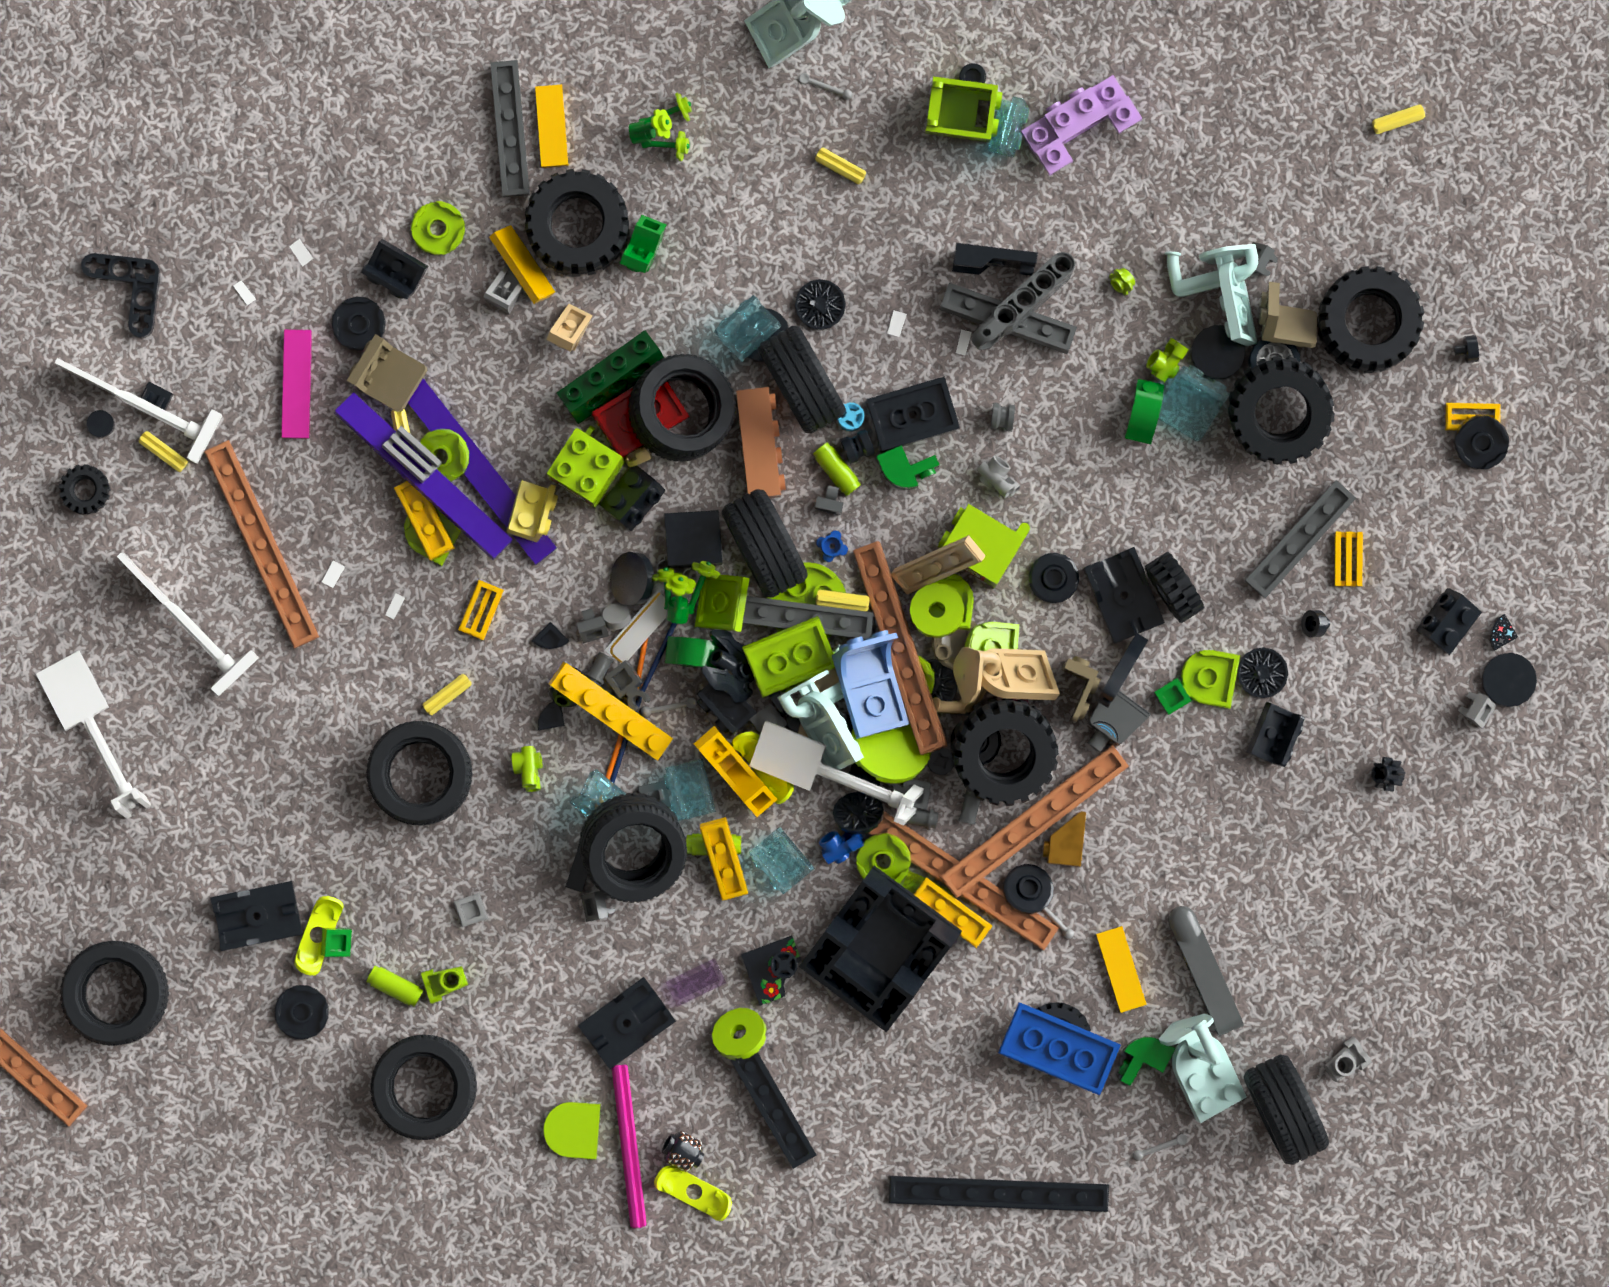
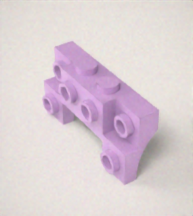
(1076, 116)

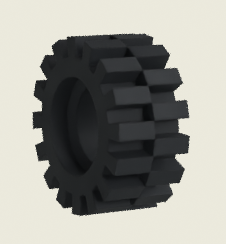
(68, 485)

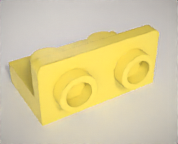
(531, 511)

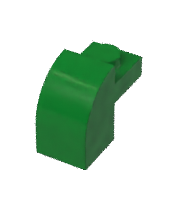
(643, 244)
(1144, 411)
(902, 474)
(689, 651)
(1144, 1050)

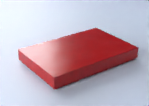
(615, 422)

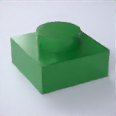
(1172, 696)
(336, 942)

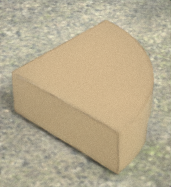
(637, 457)

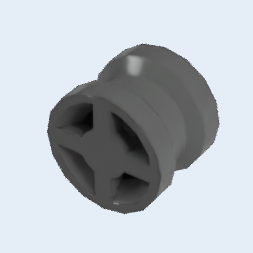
(1002, 417)

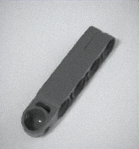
(993, 329)
(1204, 969)

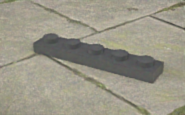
(510, 128)
(1036, 328)
(1300, 539)
(787, 614)

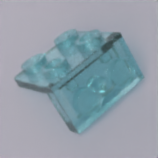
(1192, 403)

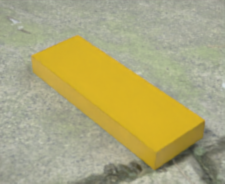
(551, 126)
(522, 264)
(424, 521)
(723, 858)
(972, 925)
(1121, 969)

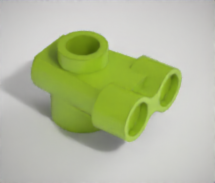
(1165, 364)
(527, 764)
(437, 984)

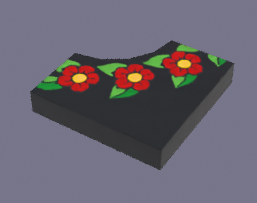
(758, 962)

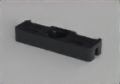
(1122, 670)

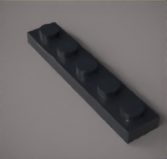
(774, 1109)

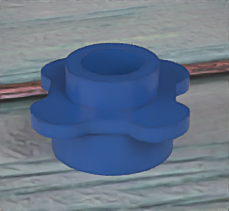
(833, 538)

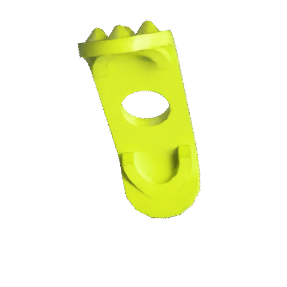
(746, 744)
(324, 915)
(712, 1201)

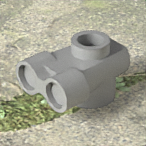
(994, 475)
(1352, 1058)

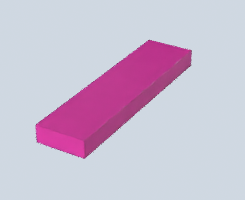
(296, 384)

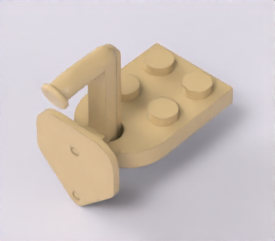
(1001, 673)

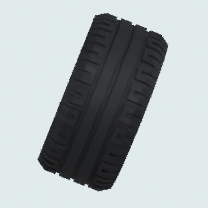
(802, 379)
(714, 388)
(764, 543)
(380, 765)
(640, 883)
(74, 993)
(383, 1087)
(1286, 1109)

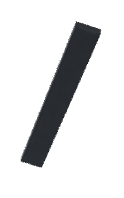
(998, 1193)

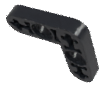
(140, 285)

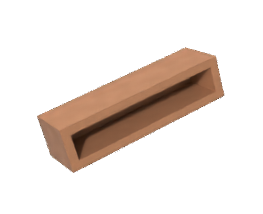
(758, 441)

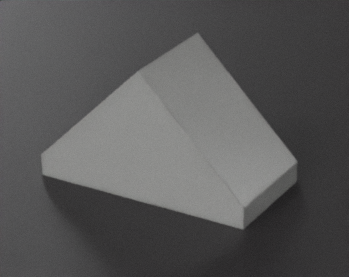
(504, 291)

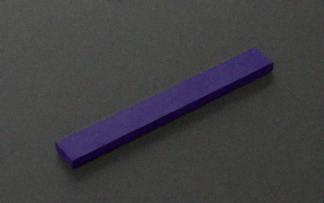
(479, 470)
(436, 487)

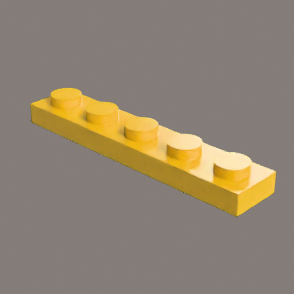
(610, 711)

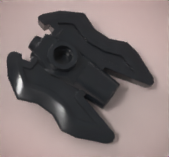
(732, 667)

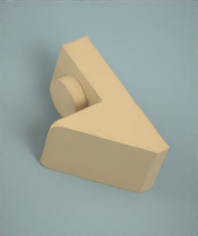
(569, 328)

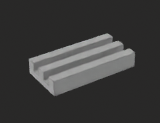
(419, 447)

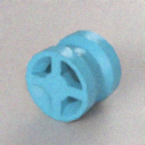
(850, 415)

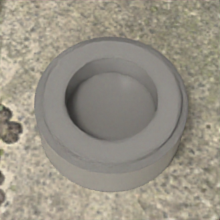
(616, 616)

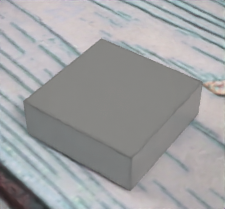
(470, 910)

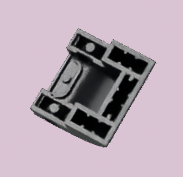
(880, 948)

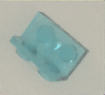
(1011, 119)
(747, 328)
(689, 790)
(594, 792)
(781, 861)

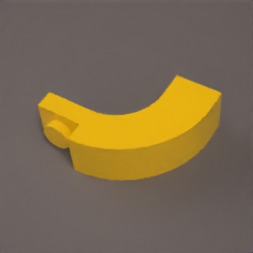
(735, 771)

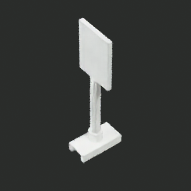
(200, 434)
(231, 669)
(77, 701)
(799, 760)

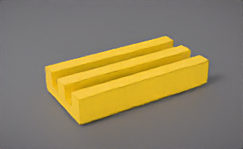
(1475, 406)
(1359, 559)
(499, 592)

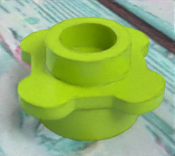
(1122, 281)

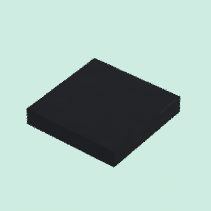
(693, 538)

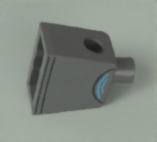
(1116, 721)

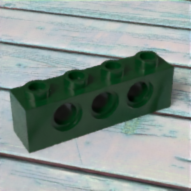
(609, 377)

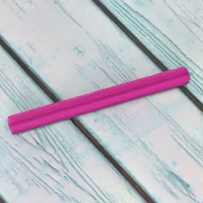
(629, 1146)

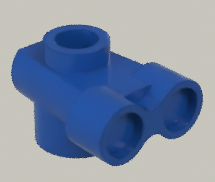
(838, 847)

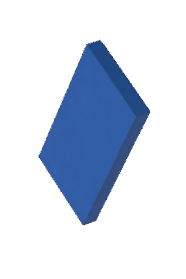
(1059, 1048)

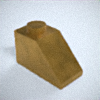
(1066, 843)

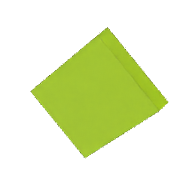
(789, 656)

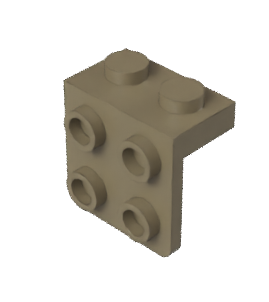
(1286, 323)
(387, 374)
(1079, 668)

